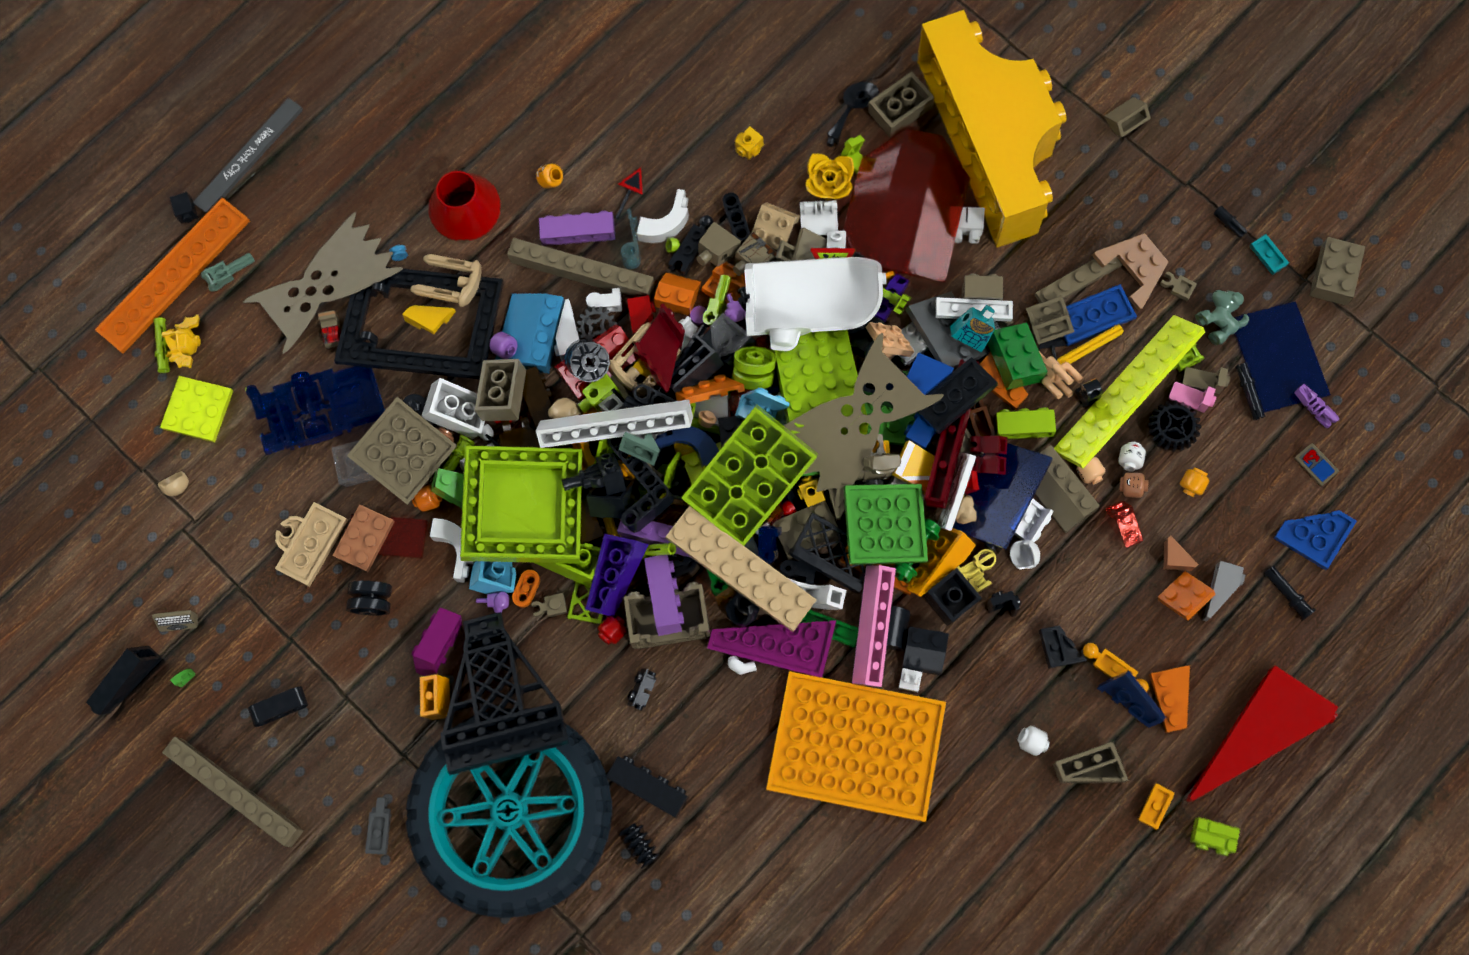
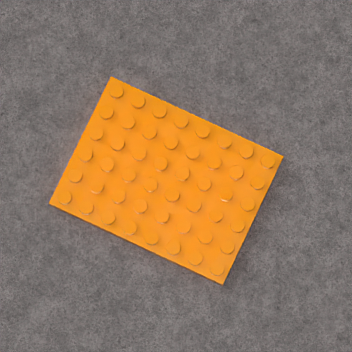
(856, 746)

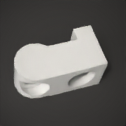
(608, 301)

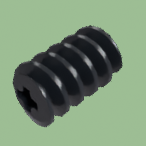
(639, 845)

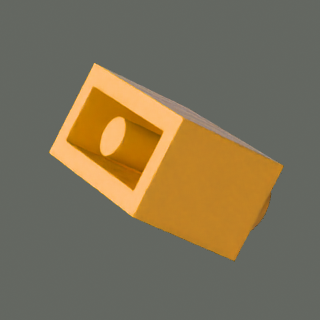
(434, 697)

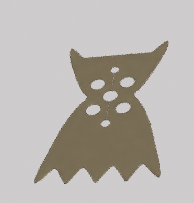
(356, 270)
(842, 455)

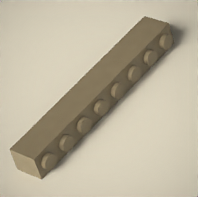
(580, 269)
(233, 792)

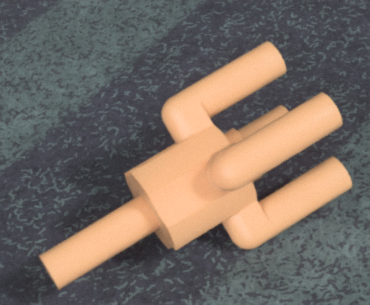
(1057, 373)

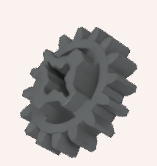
(588, 320)

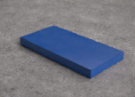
(1098, 314)

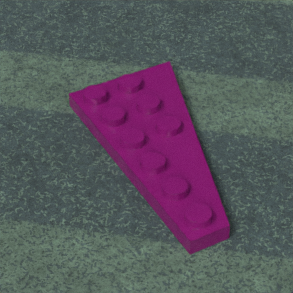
(777, 646)

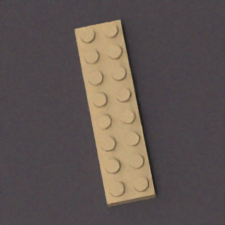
(741, 569)

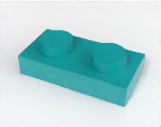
(1269, 254)

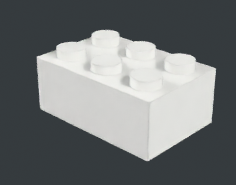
(453, 408)

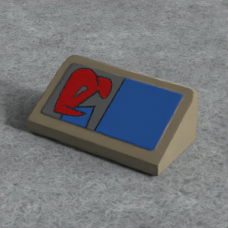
(1316, 464)

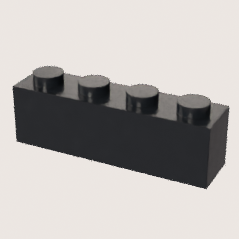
(647, 787)

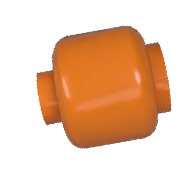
(426, 500)

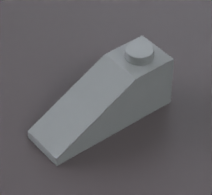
(1224, 583)

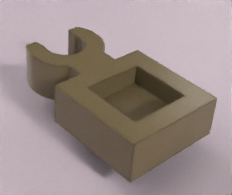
(1180, 287)
(553, 605)

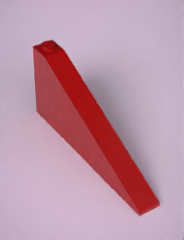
(1272, 720)

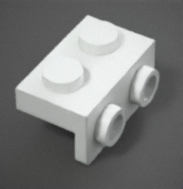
(1033, 522)

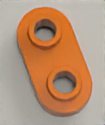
(525, 588)

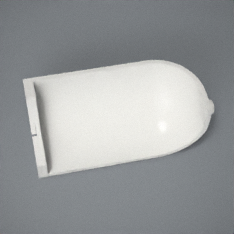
(813, 294)

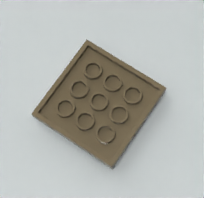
(402, 450)

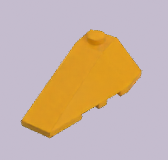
(943, 557)

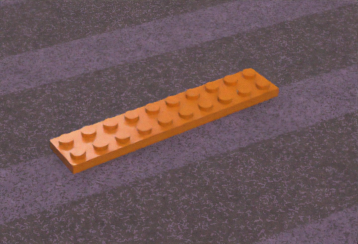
(172, 275)

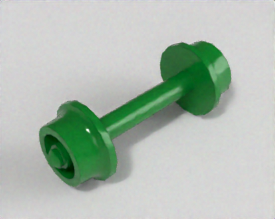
(904, 570)

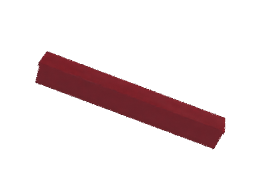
(946, 461)

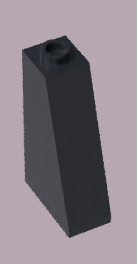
(123, 678)

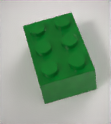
(1017, 356)

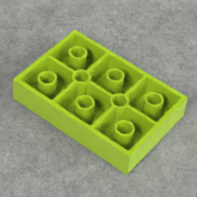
(816, 373)
(750, 475)

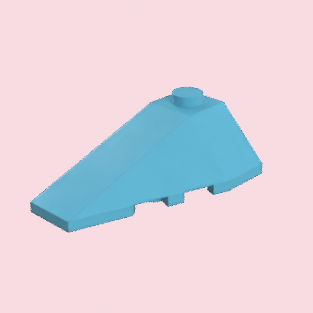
(492, 577)

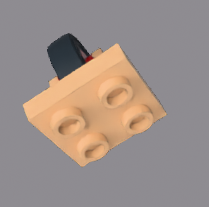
(893, 340)

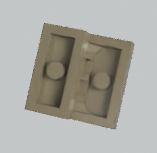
(1050, 319)

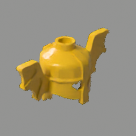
(182, 342)

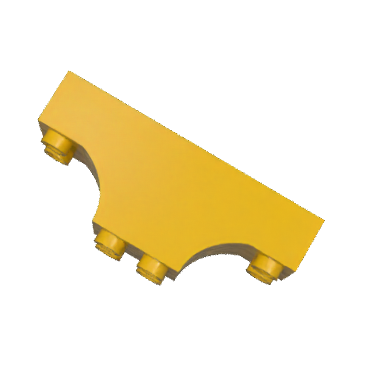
(996, 121)

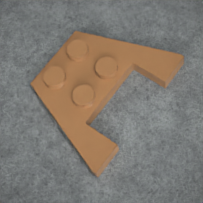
(1141, 260)

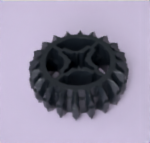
(1167, 411)

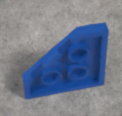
(1316, 536)

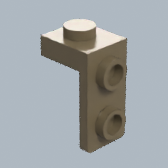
(1202, 379)

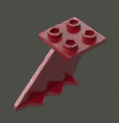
(660, 347)

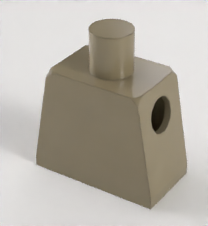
(717, 246)

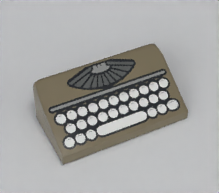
(176, 620)

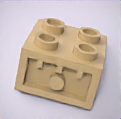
(774, 224)

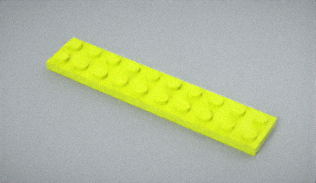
(1128, 391)

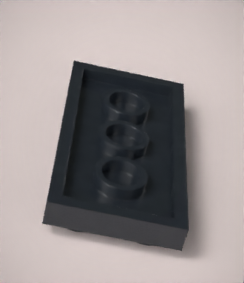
(961, 392)

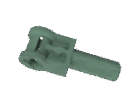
(223, 273)

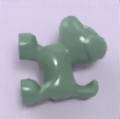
(1225, 303)

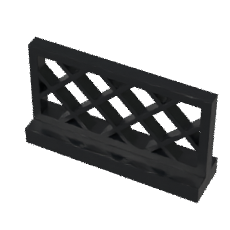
(821, 565)

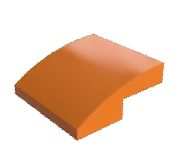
(736, 282)

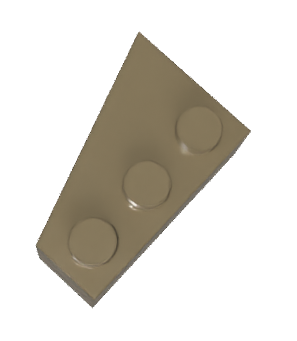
(1092, 766)

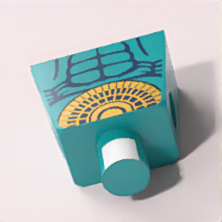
(974, 327)

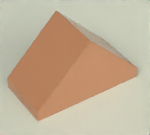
(1176, 557)

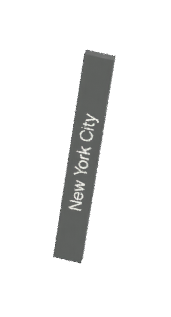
(248, 155)

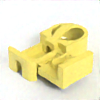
(974, 574)

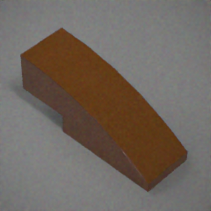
(980, 420)

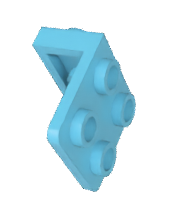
(760, 397)

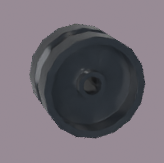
(369, 598)

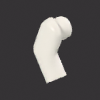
(740, 667)

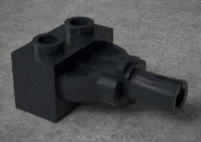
(603, 473)

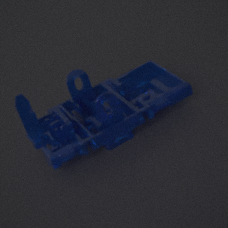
(352, 400)

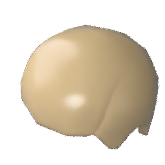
(174, 484)

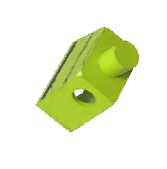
(597, 392)

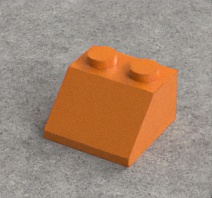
(677, 293)

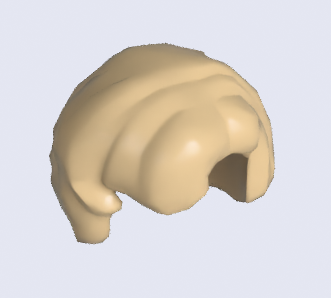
(563, 408)

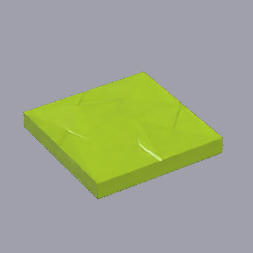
(519, 506)

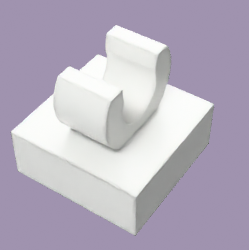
(910, 680)

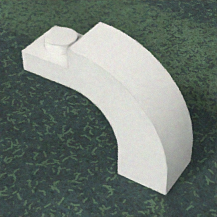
(667, 227)
(449, 532)
(826, 596)

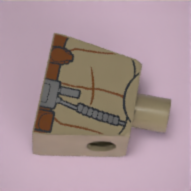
(753, 251)

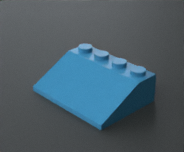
(534, 324)

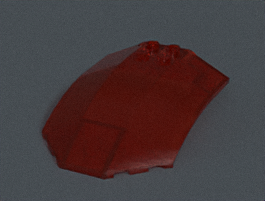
(908, 205)

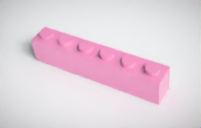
(873, 626)

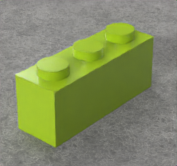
(1025, 423)

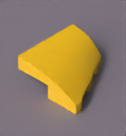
(428, 317)

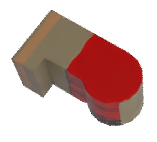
(330, 328)

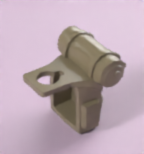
(879, 464)

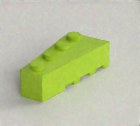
(578, 572)

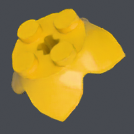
(821, 168)

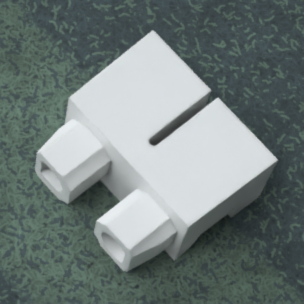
(974, 224)

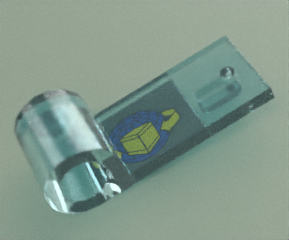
(630, 251)

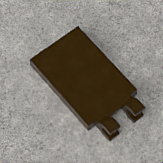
(518, 437)

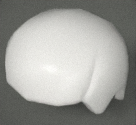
(1025, 554)

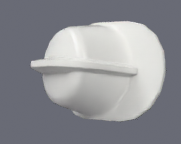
(785, 338)

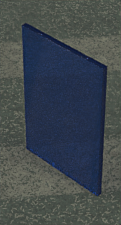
(1280, 356)
(1006, 497)

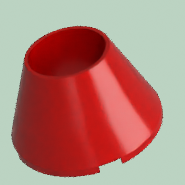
(468, 220)

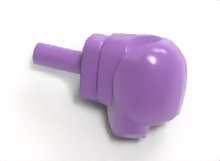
(734, 310)
(496, 600)

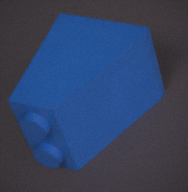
(928, 373)

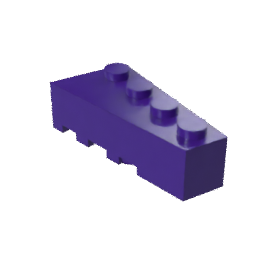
(614, 573)

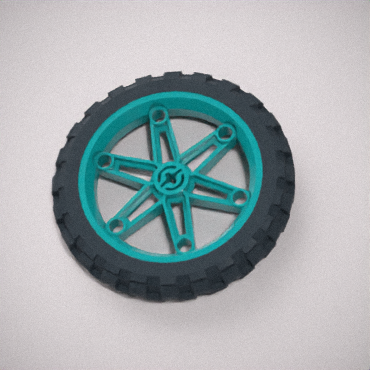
(531, 892)

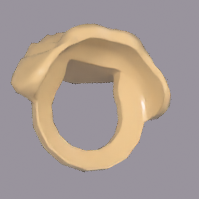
(966, 511)

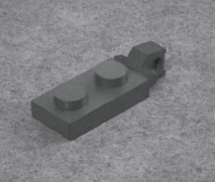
(378, 828)

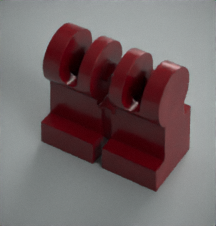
(992, 447)

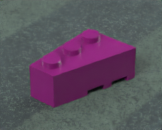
(436, 642)

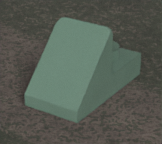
(643, 449)

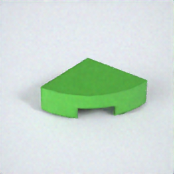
(183, 677)

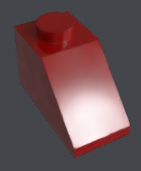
(640, 311)

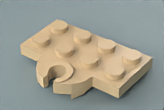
(308, 543)

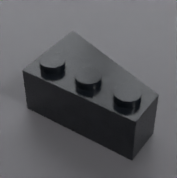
(695, 365)

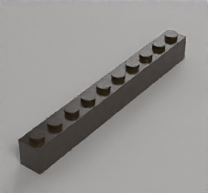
(539, 402)

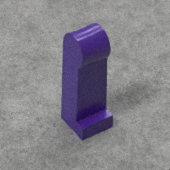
(897, 285)

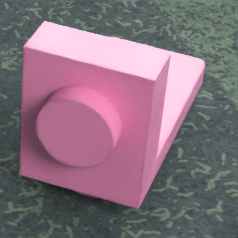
(1192, 397)

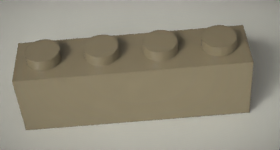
(1064, 493)

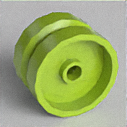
(754, 367)

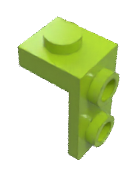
(852, 149)

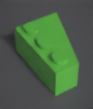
(448, 486)

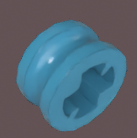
(399, 252)

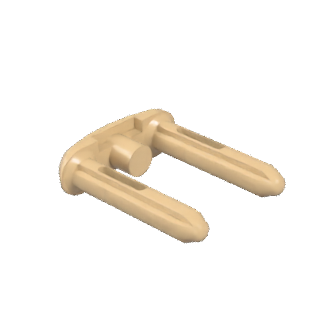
(469, 284)
(627, 379)

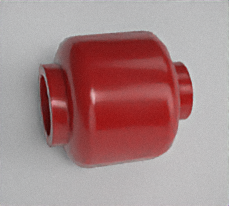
(612, 630)

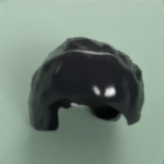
(741, 610)

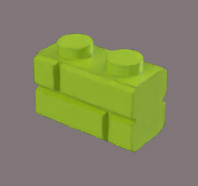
(1215, 836)

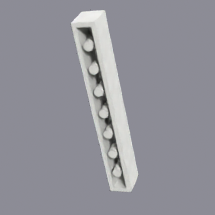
(614, 423)

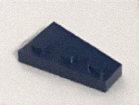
(1130, 693)

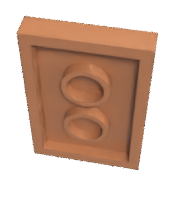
(363, 538)

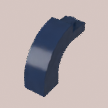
(695, 438)

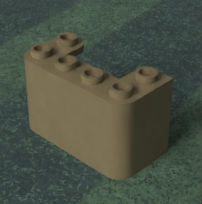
(642, 622)

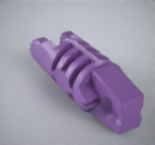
(1316, 406)

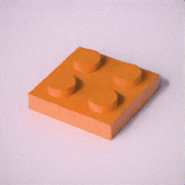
(1186, 595)

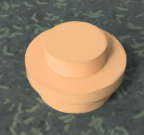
(707, 419)

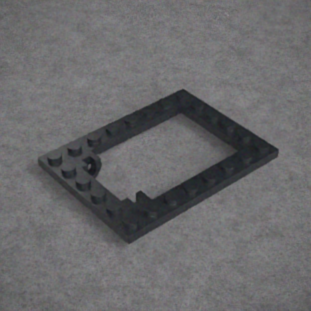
(355, 351)

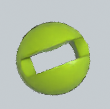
(672, 245)

